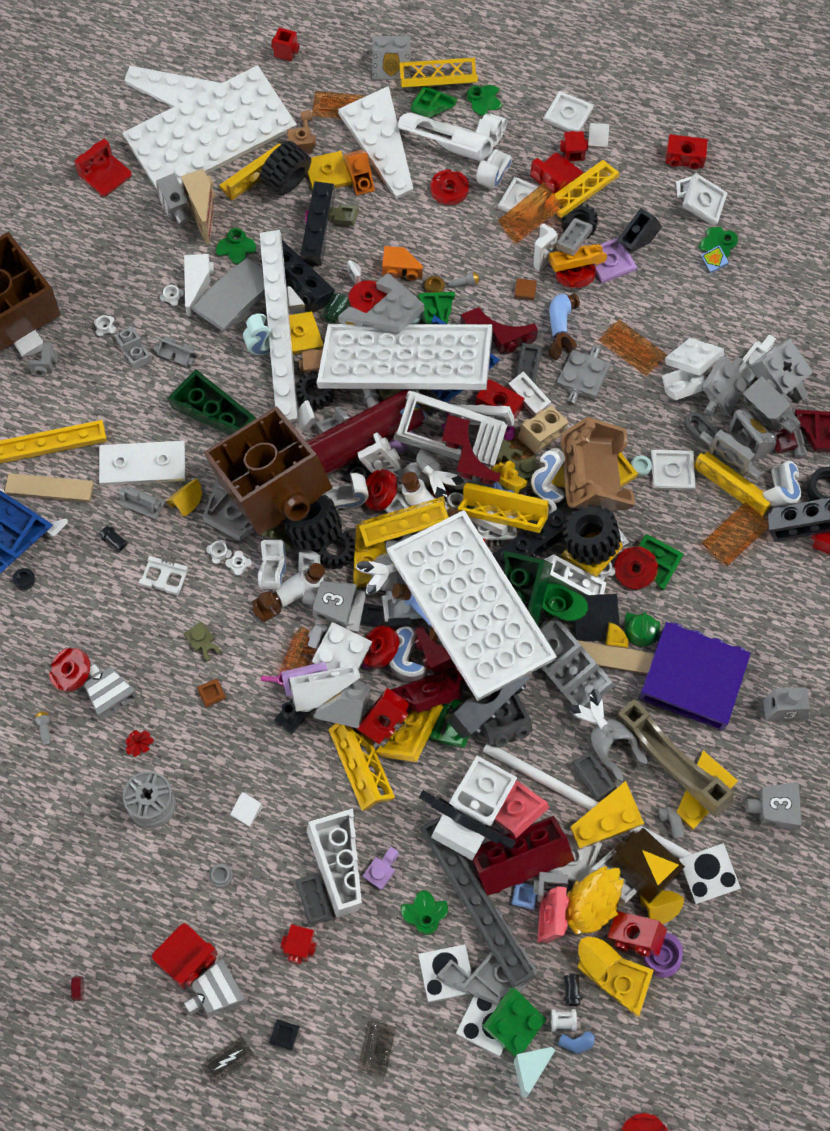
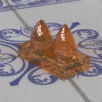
(297, 646)

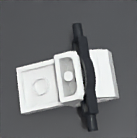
(473, 809)

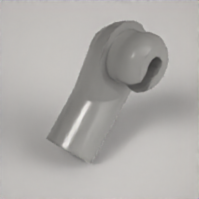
(674, 819)

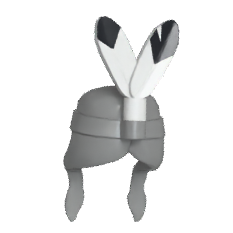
(430, 472)
(382, 573)
(606, 731)

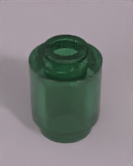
(335, 306)

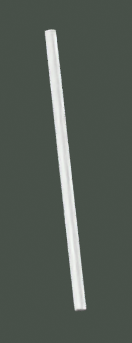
(568, 791)

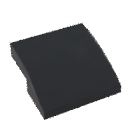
(594, 624)

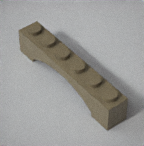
(701, 785)

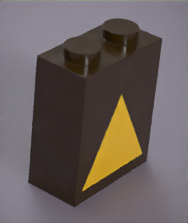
(645, 864)

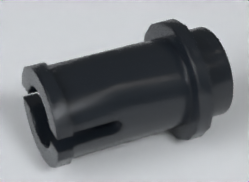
(108, 534)
(572, 990)

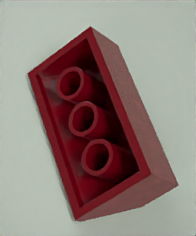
(536, 850)

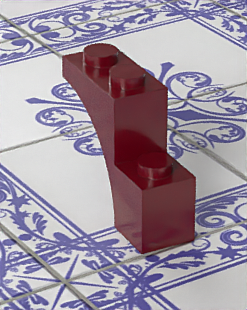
(504, 337)
(468, 465)
(436, 655)

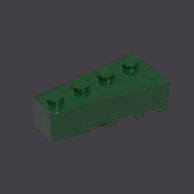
(209, 404)
(529, 579)

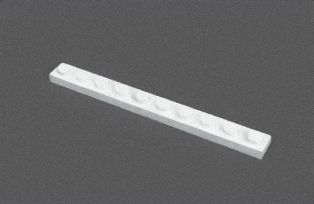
(279, 324)

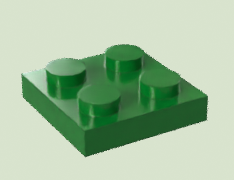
(514, 1022)

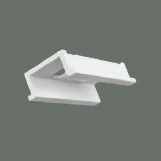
(486, 443)

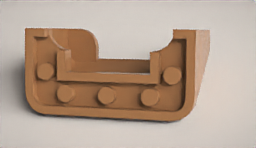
(592, 465)

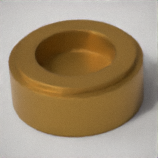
(434, 284)

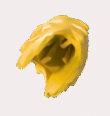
(594, 900)

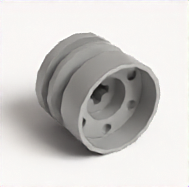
(150, 812)

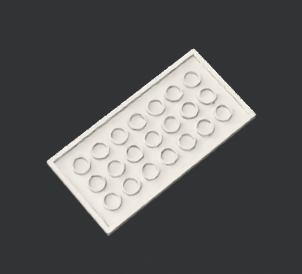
(211, 128)
(413, 359)
(471, 605)

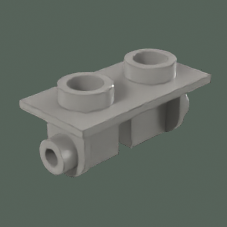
(183, 353)
(140, 502)

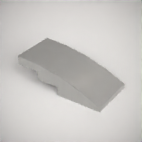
(232, 295)
(574, 668)

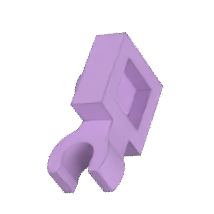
(380, 871)

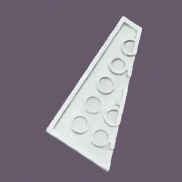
(166, 87)
(376, 132)

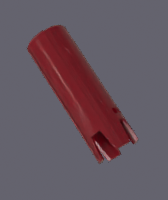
(343, 442)

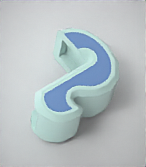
(257, 335)

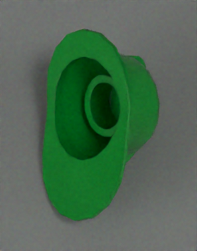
(563, 603)
(641, 629)

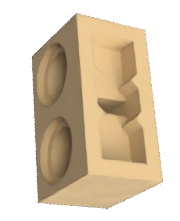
(542, 429)

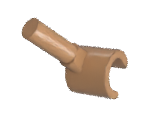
(306, 117)

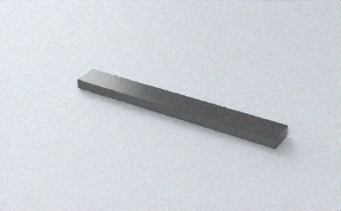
(480, 910)

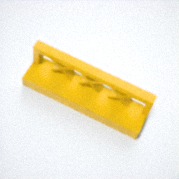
(440, 79)
(245, 177)
(585, 187)
(732, 482)
(505, 504)
(403, 521)
(357, 766)

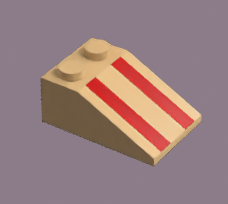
(200, 197)

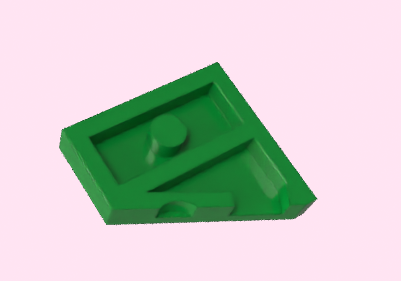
(432, 102)
(436, 304)
(666, 557)

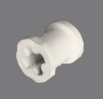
(563, 1020)

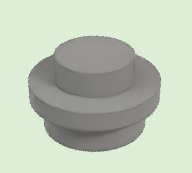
(221, 875)

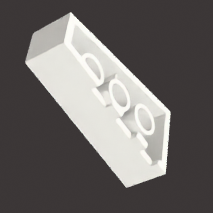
(331, 843)

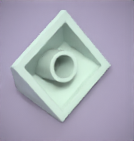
(529, 1068)

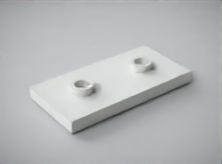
(141, 463)

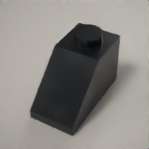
(640, 230)

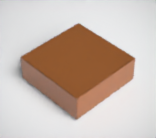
(525, 289)
(211, 693)

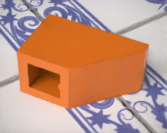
(359, 171)
(399, 258)

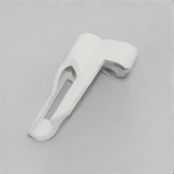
(465, 142)

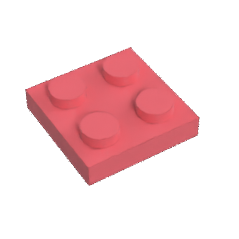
(520, 810)
(552, 915)

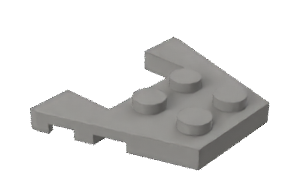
(391, 313)
(225, 515)
(487, 980)

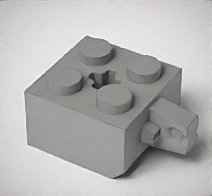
(784, 368)
(770, 405)

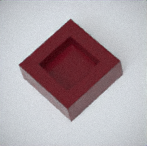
(784, 441)

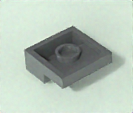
(508, 724)

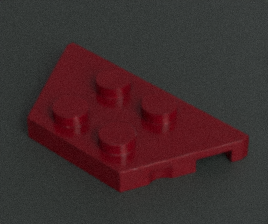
(815, 428)
(432, 690)

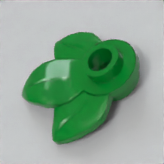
(485, 101)
(717, 237)
(236, 248)
(422, 909)

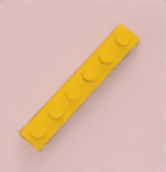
(52, 441)

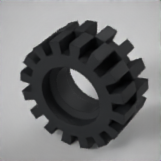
(582, 212)
(315, 401)
(341, 559)

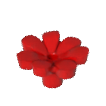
(138, 742)

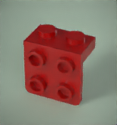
(101, 168)
(555, 172)
(184, 955)

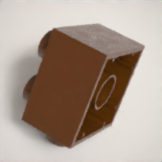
(24, 294)
(269, 471)

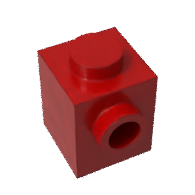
(285, 44)
(574, 146)
(298, 944)

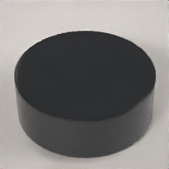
(24, 579)

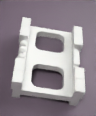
(166, 570)

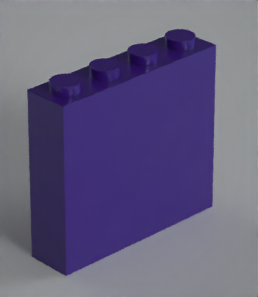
(694, 675)

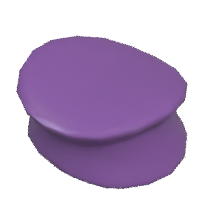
(669, 958)

